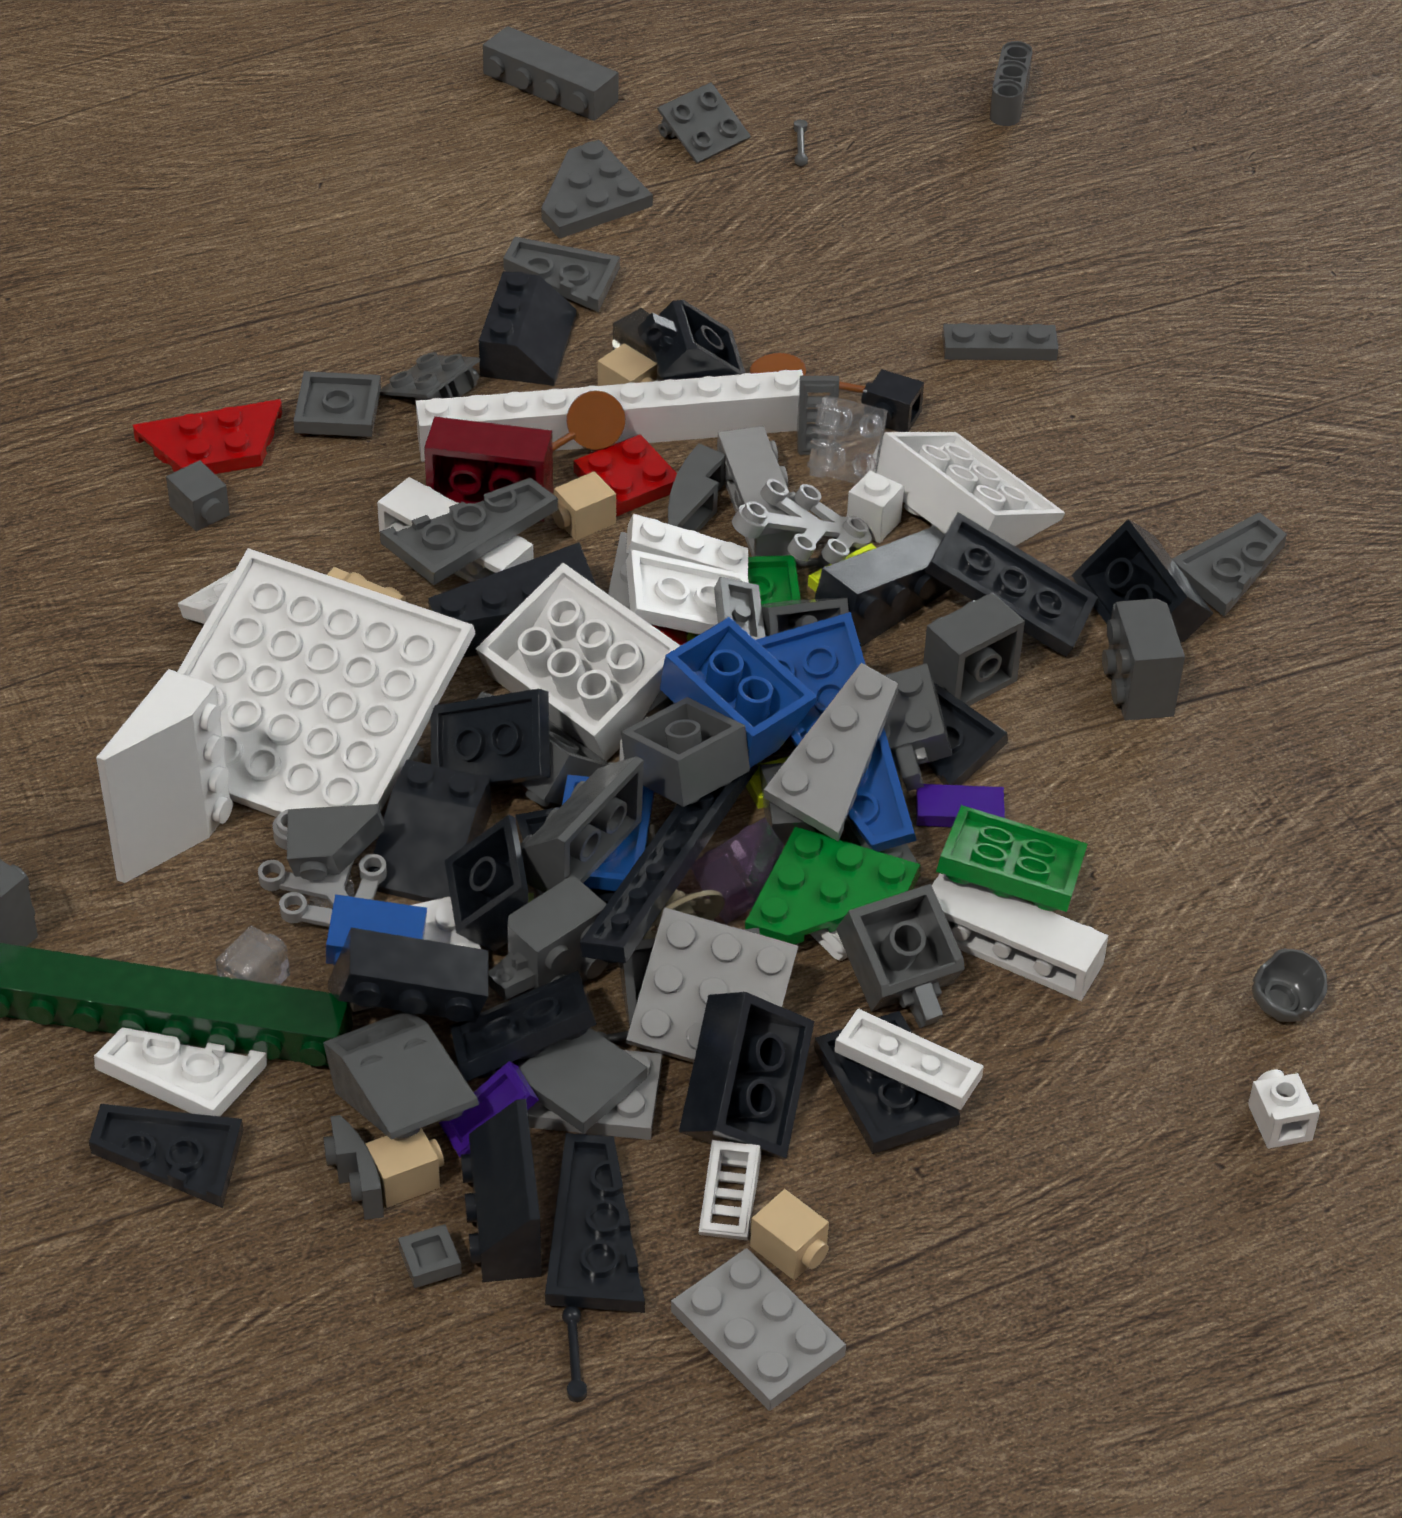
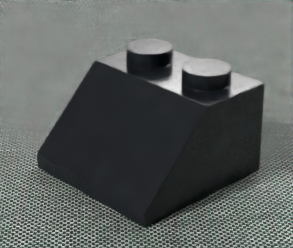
(487, 884)

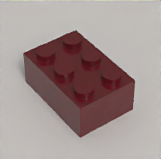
(479, 457)

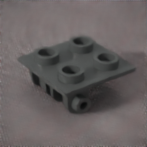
(702, 123)
(435, 377)

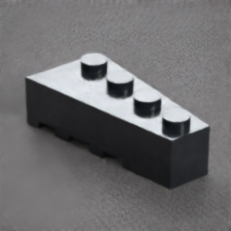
(885, 583)
(494, 597)

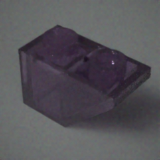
(740, 867)

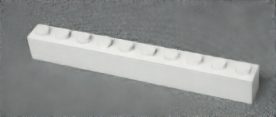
(654, 409)

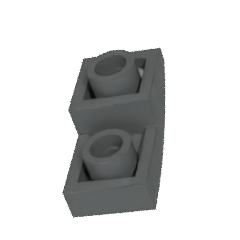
(354, 1166)

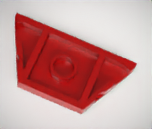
(218, 438)

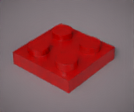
(631, 471)

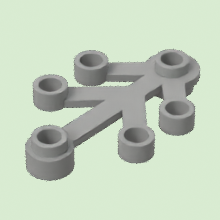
(846, 532)
(322, 888)

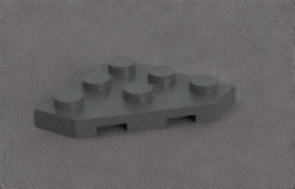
(592, 191)

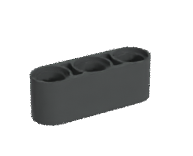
(1010, 83)

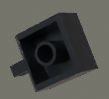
(690, 343)

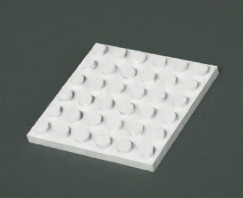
(320, 684)

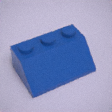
(740, 680)

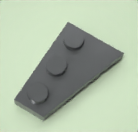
(1231, 561)

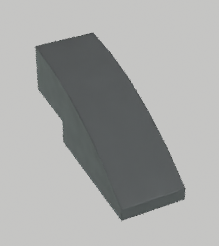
(696, 489)

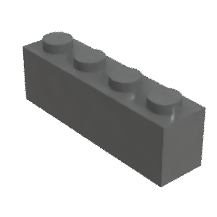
(550, 73)

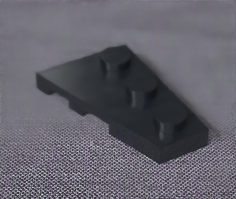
(971, 740)
(171, 1147)

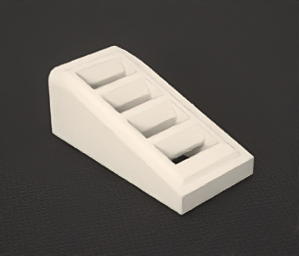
(734, 1155)

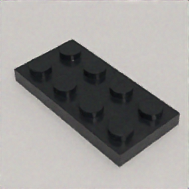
(983, 563)

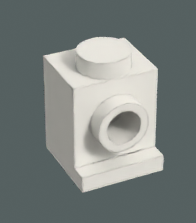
(1279, 1101)

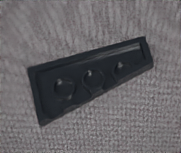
(592, 1239)

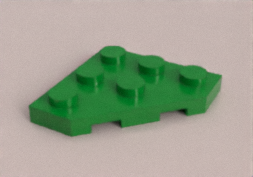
(822, 881)

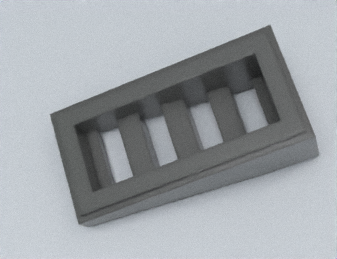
(807, 385)

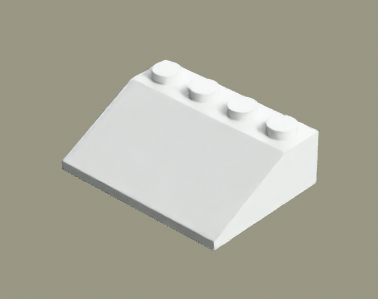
(951, 476)
(585, 651)
(165, 775)

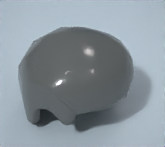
(1290, 985)

